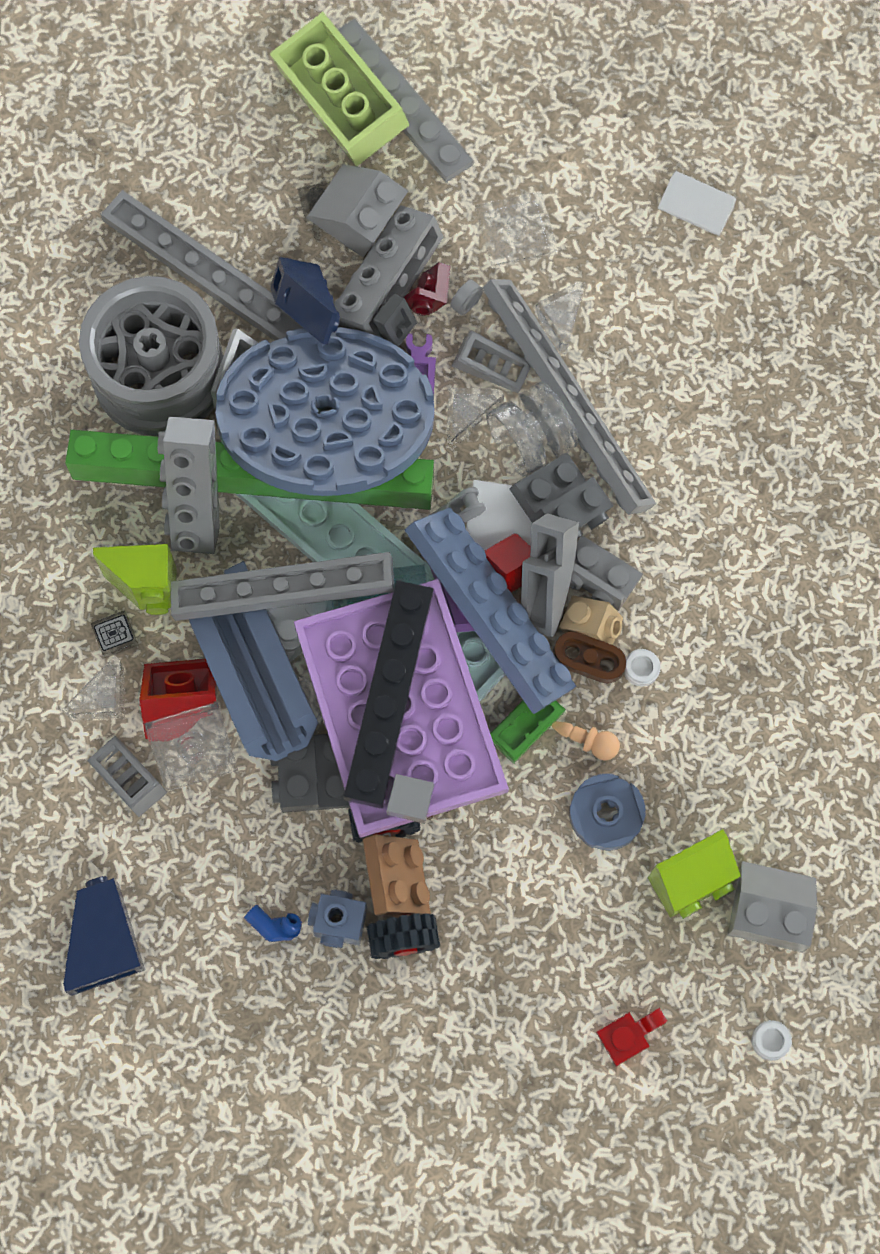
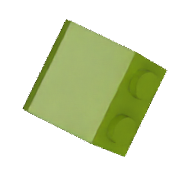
(140, 574)
(695, 875)

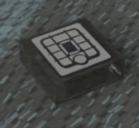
(114, 634)

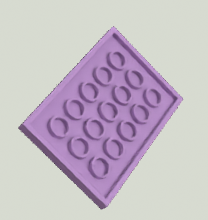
(443, 724)

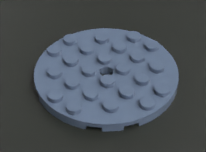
(273, 421)

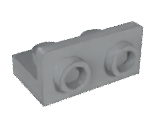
(603, 574)

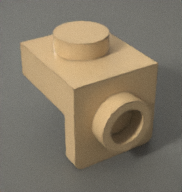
(592, 619)

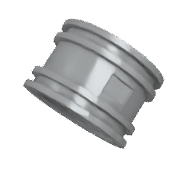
(168, 326)

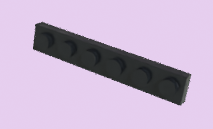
(388, 695)

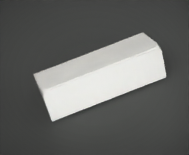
(697, 203)

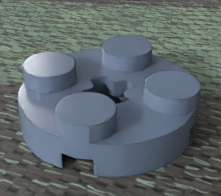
(616, 793)

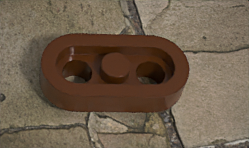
(590, 655)

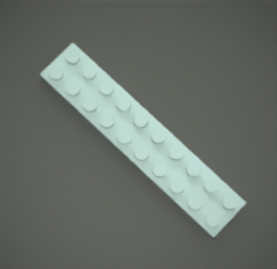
(347, 530)

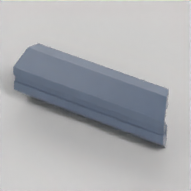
(256, 681)

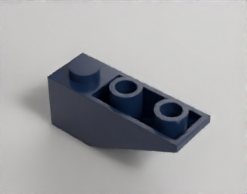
(304, 296)

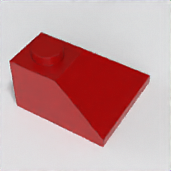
(175, 688)

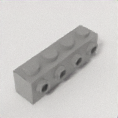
(388, 268)
(190, 484)

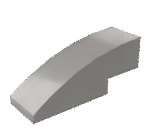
(548, 571)

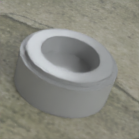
(466, 297)

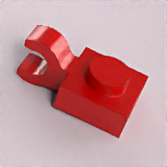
(626, 1037)

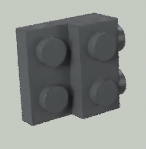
(562, 492)
(309, 779)

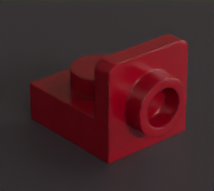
(430, 291)

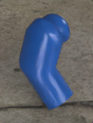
(274, 928)

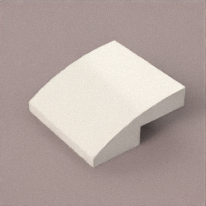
(501, 517)

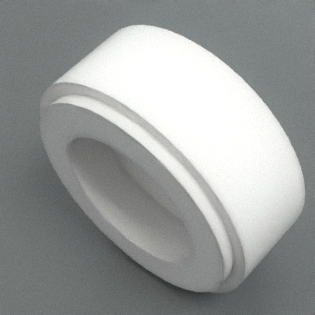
(642, 667)
(771, 1040)

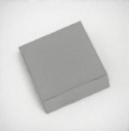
(410, 798)

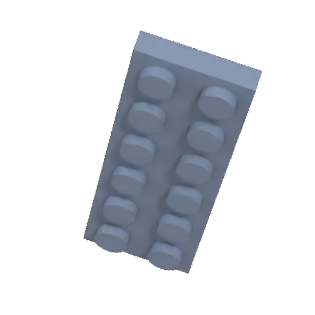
(491, 608)

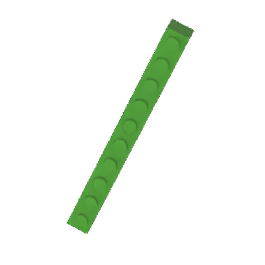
(137, 462)

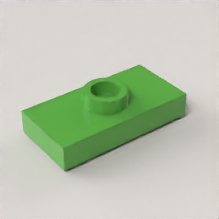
(523, 729)

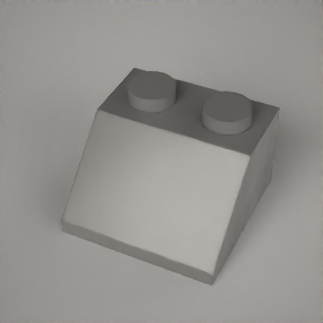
(357, 206)
(774, 907)

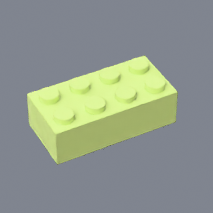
(340, 89)

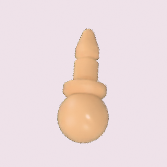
(602, 744)

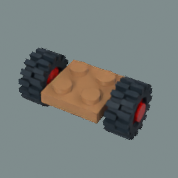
(398, 892)

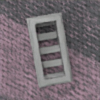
(484, 346)
(143, 792)

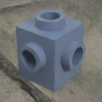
(351, 926)

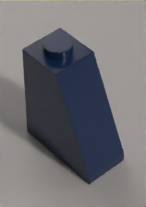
(100, 938)

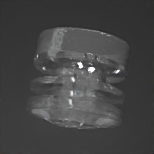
(535, 427)

